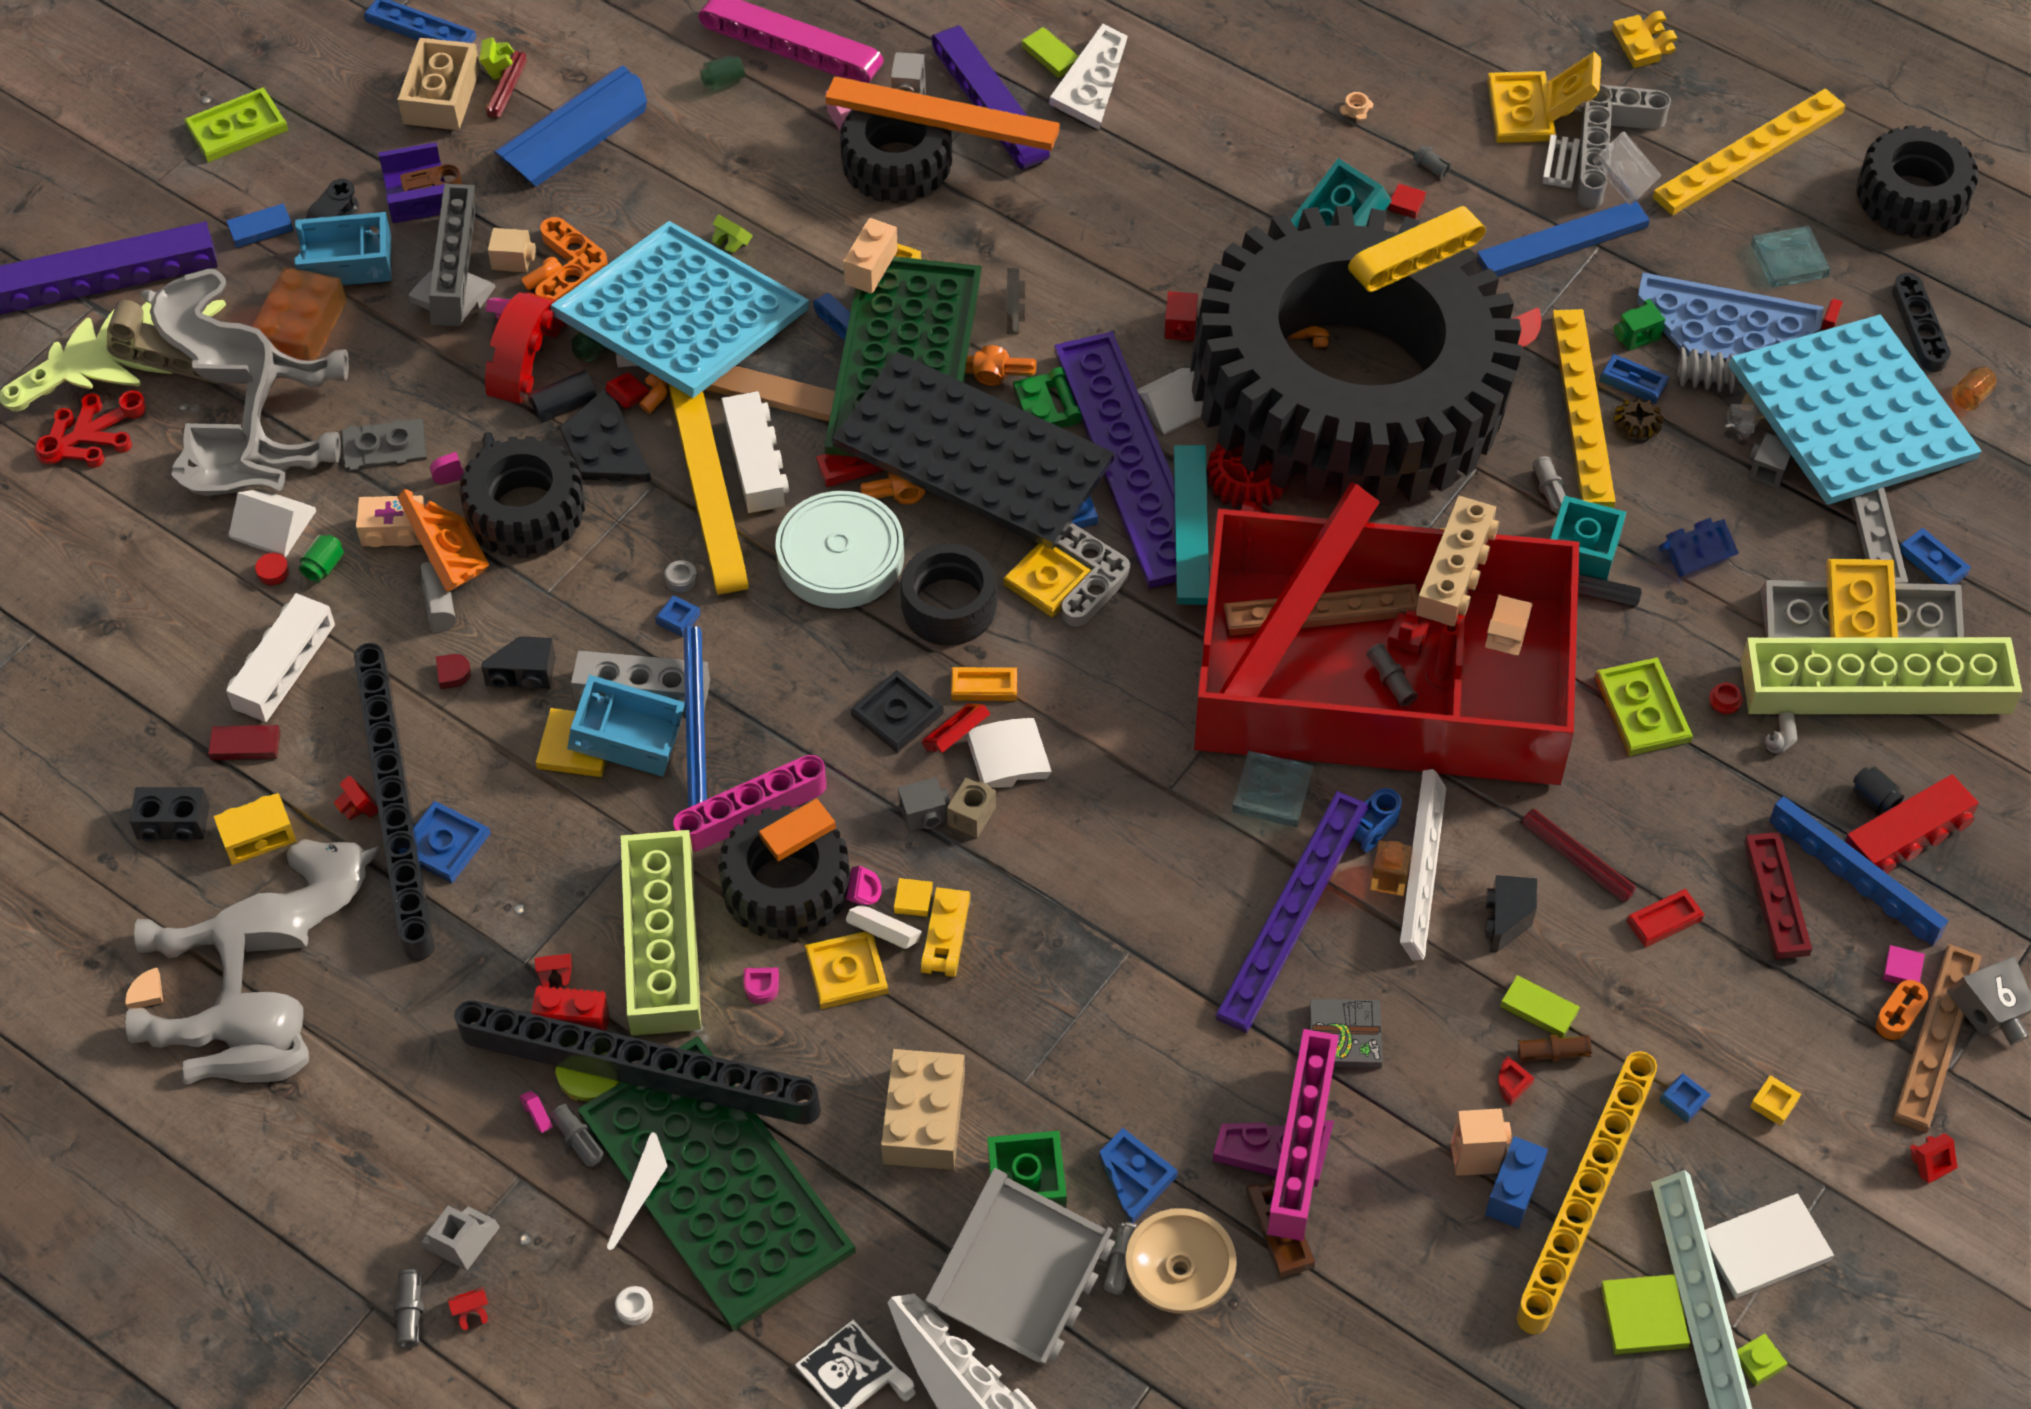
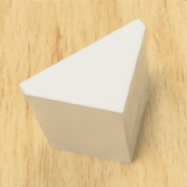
(1171, 401)
(269, 520)

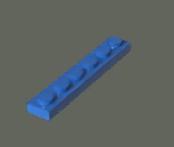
(1858, 871)

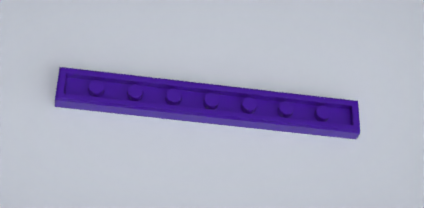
(1291, 912)

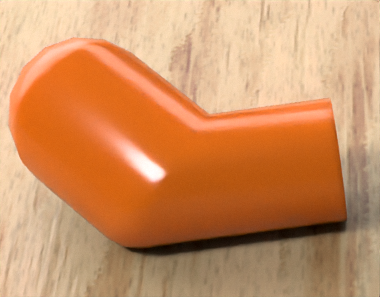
(534, 278)
(1319, 336)
(656, 395)

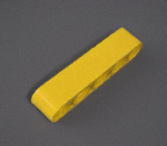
(1416, 249)

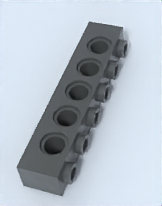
(452, 255)

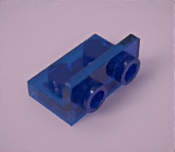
(1699, 548)

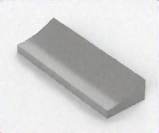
(1802, 611)

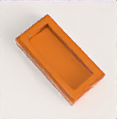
(797, 829)

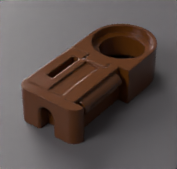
(429, 177)

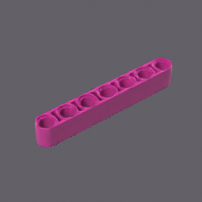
(791, 39)

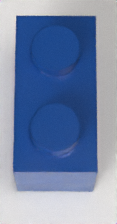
(1516, 1182)

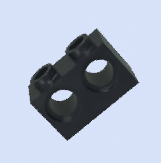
(169, 808)

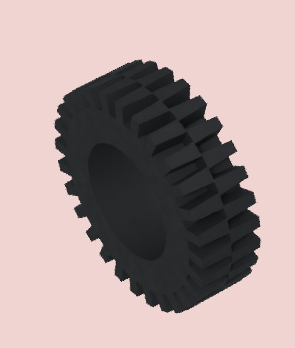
(1340, 428)

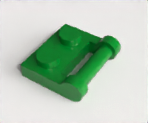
(1035, 398)

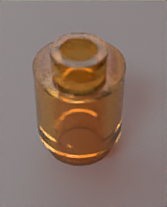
(1974, 388)

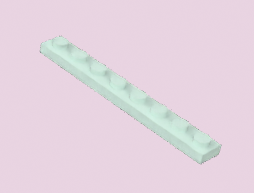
(1700, 1293)

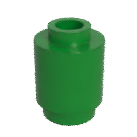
(321, 557)

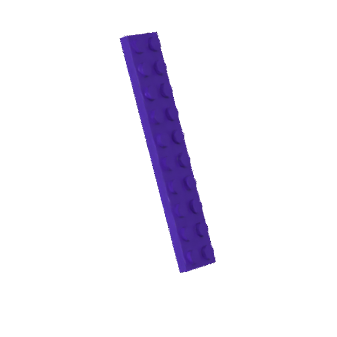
(1139, 474)

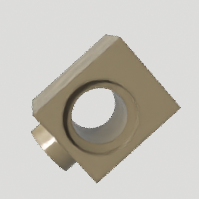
(971, 819)

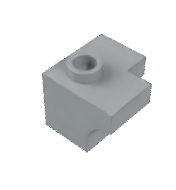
(460, 1235)

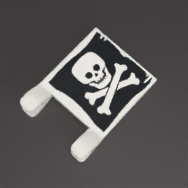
(852, 1369)

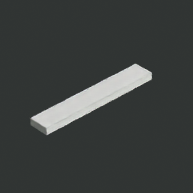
(1423, 865)

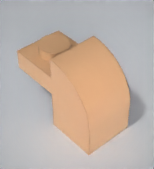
(1508, 625)

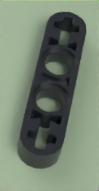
(1924, 321)

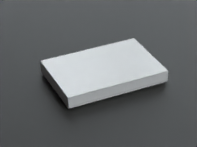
(1767, 1246)

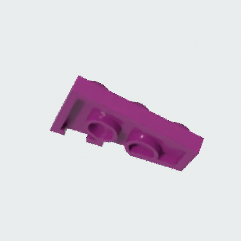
(1260, 1146)

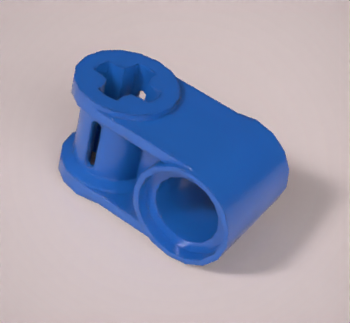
(1376, 822)

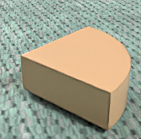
(145, 990)

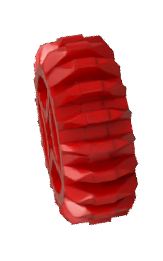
(1230, 479)

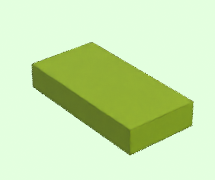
(1050, 52)
(1539, 1006)

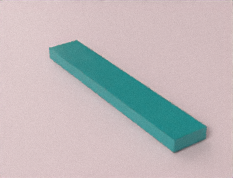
(1191, 525)

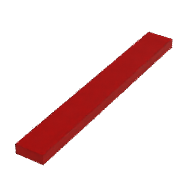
(1301, 593)

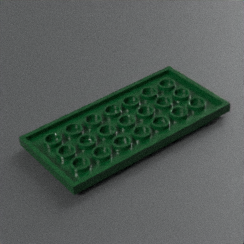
(915, 310)
(726, 1198)

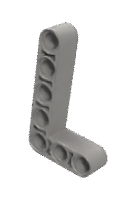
(1617, 108)

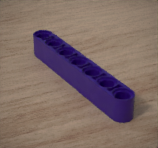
(982, 86)

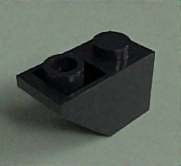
(521, 663)
(1513, 909)

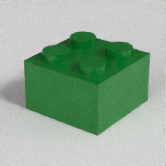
(1031, 1161)

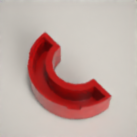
(516, 342)

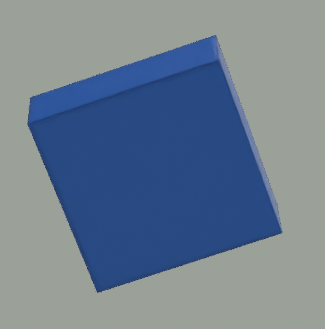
(677, 615)
(1685, 1097)

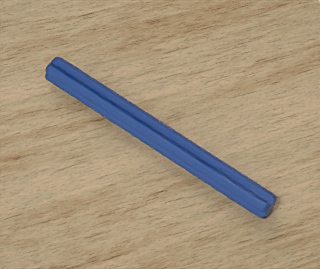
(694, 715)

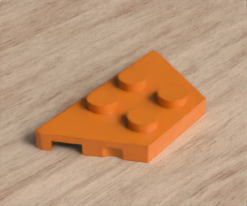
(445, 540)

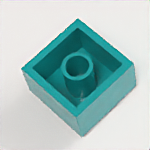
(1595, 529)

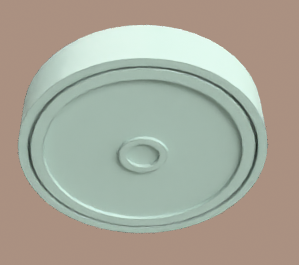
(840, 549)

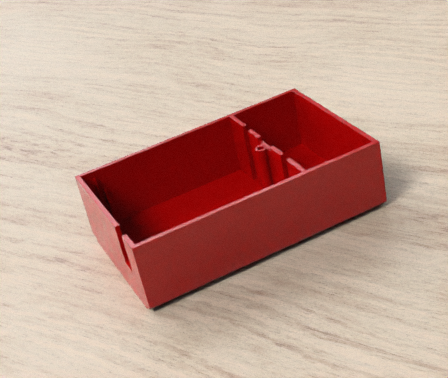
(1325, 701)

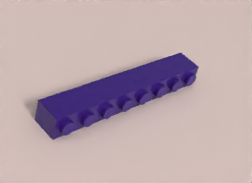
(106, 267)

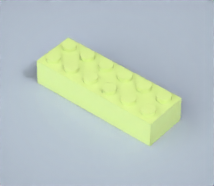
(660, 933)

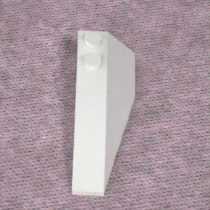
(947, 1362)

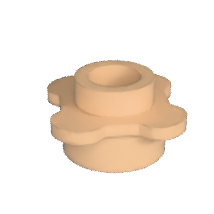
(1356, 106)

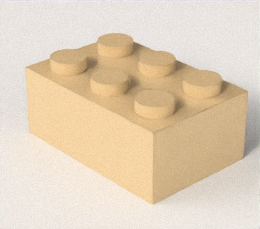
(439, 84)
(923, 1109)

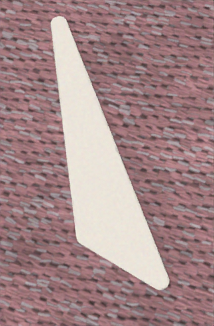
(646, 1176)

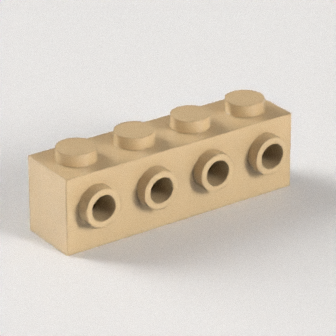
(1456, 561)

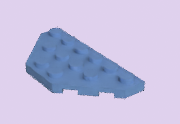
(1725, 318)

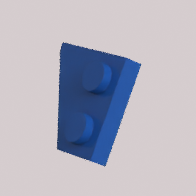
(1135, 1173)

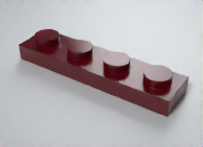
(1778, 895)

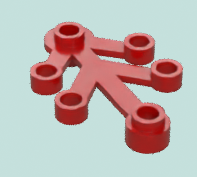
(55, 447)

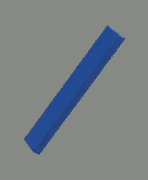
(1563, 238)

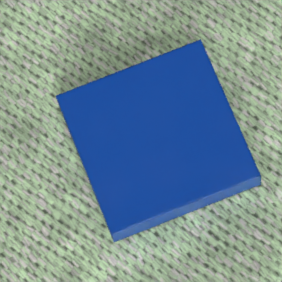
(447, 841)

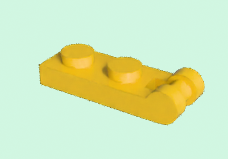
(946, 931)

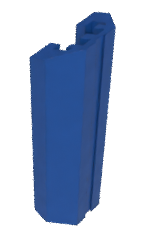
(575, 126)

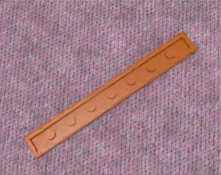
(942, 113)

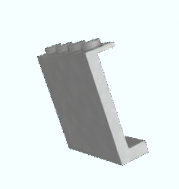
(1020, 1268)

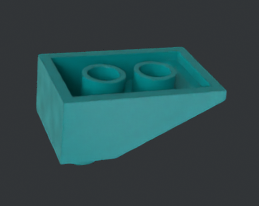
(1345, 187)

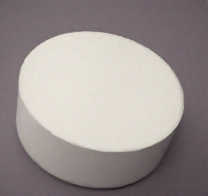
(634, 1305)

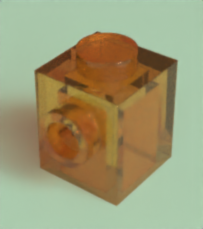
(1391, 867)

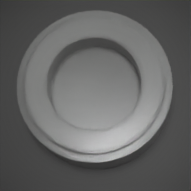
(680, 576)

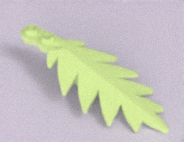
(82, 357)

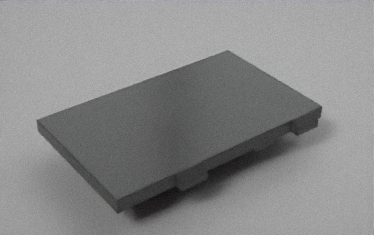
(384, 444)

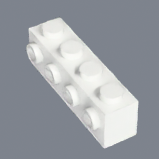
(754, 452)
(280, 657)

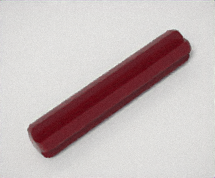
(506, 85)

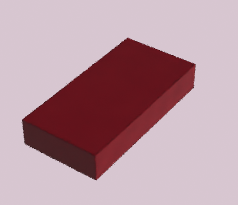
(244, 742)

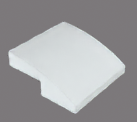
(1008, 752)

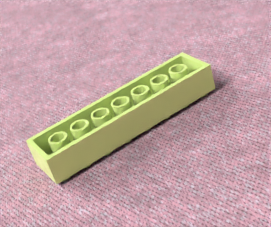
(1880, 675)

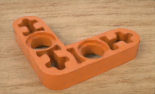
(577, 260)

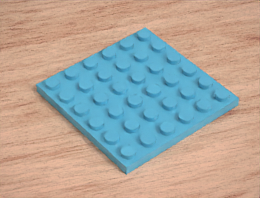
(680, 308)
(1854, 409)

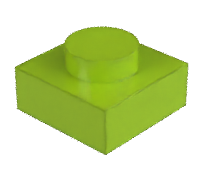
(1760, 1360)

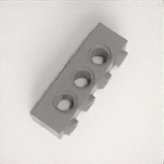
(652, 672)

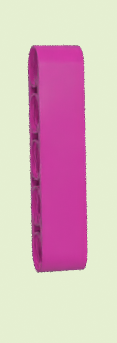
(760, 791)

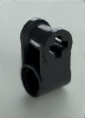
(335, 201)

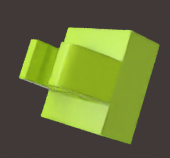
(495, 57)
(728, 230)

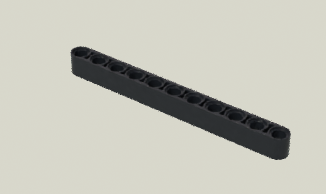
(378, 701)
(648, 1072)

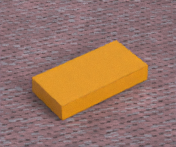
(983, 684)

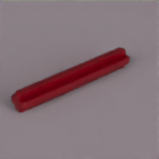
(1579, 855)

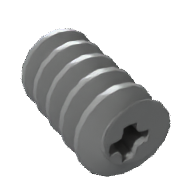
(1706, 370)

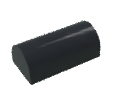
(562, 396)

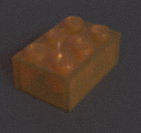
(301, 312)

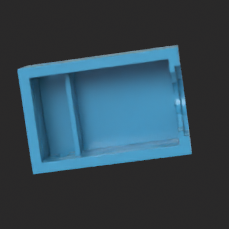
(346, 247)
(626, 725)

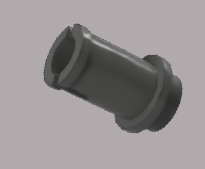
(1431, 161)

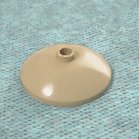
(1180, 1241)

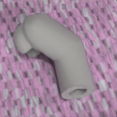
(1785, 737)

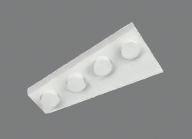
(1091, 78)

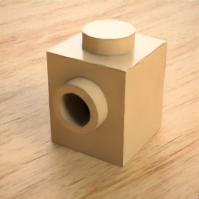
(511, 250)

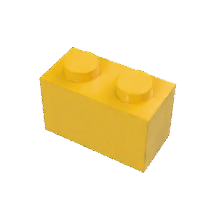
(255, 828)

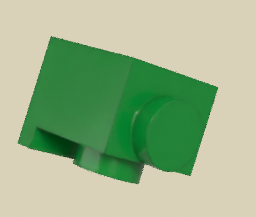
(1640, 326)

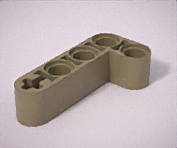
(142, 344)

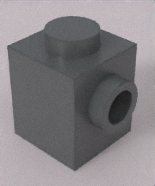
(1769, 461)
(923, 804)

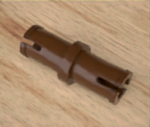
(1554, 1048)

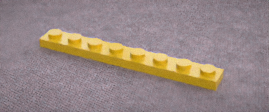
(1748, 151)
(1583, 407)

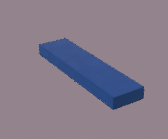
(415, 23)

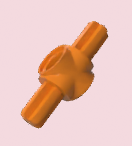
(994, 365)
(897, 487)

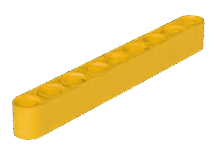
(709, 492)
(1583, 1204)

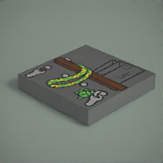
(1357, 1026)

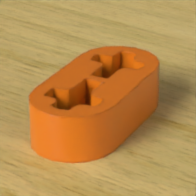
(1895, 1006)

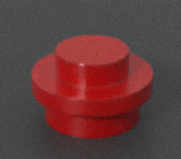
(1725, 698)

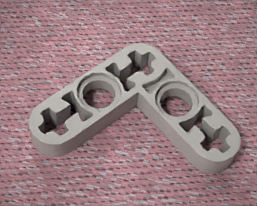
(1099, 575)

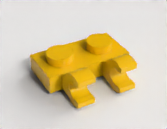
(1637, 38)

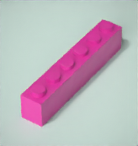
(1303, 1135)

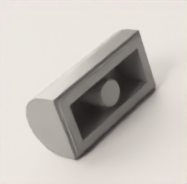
(437, 600)

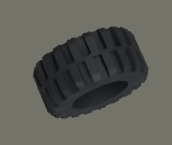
(1922, 155)
(893, 174)
(515, 466)
(785, 909)

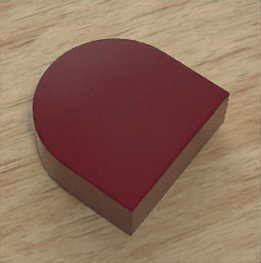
(452, 670)

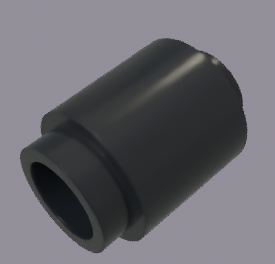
(1877, 789)

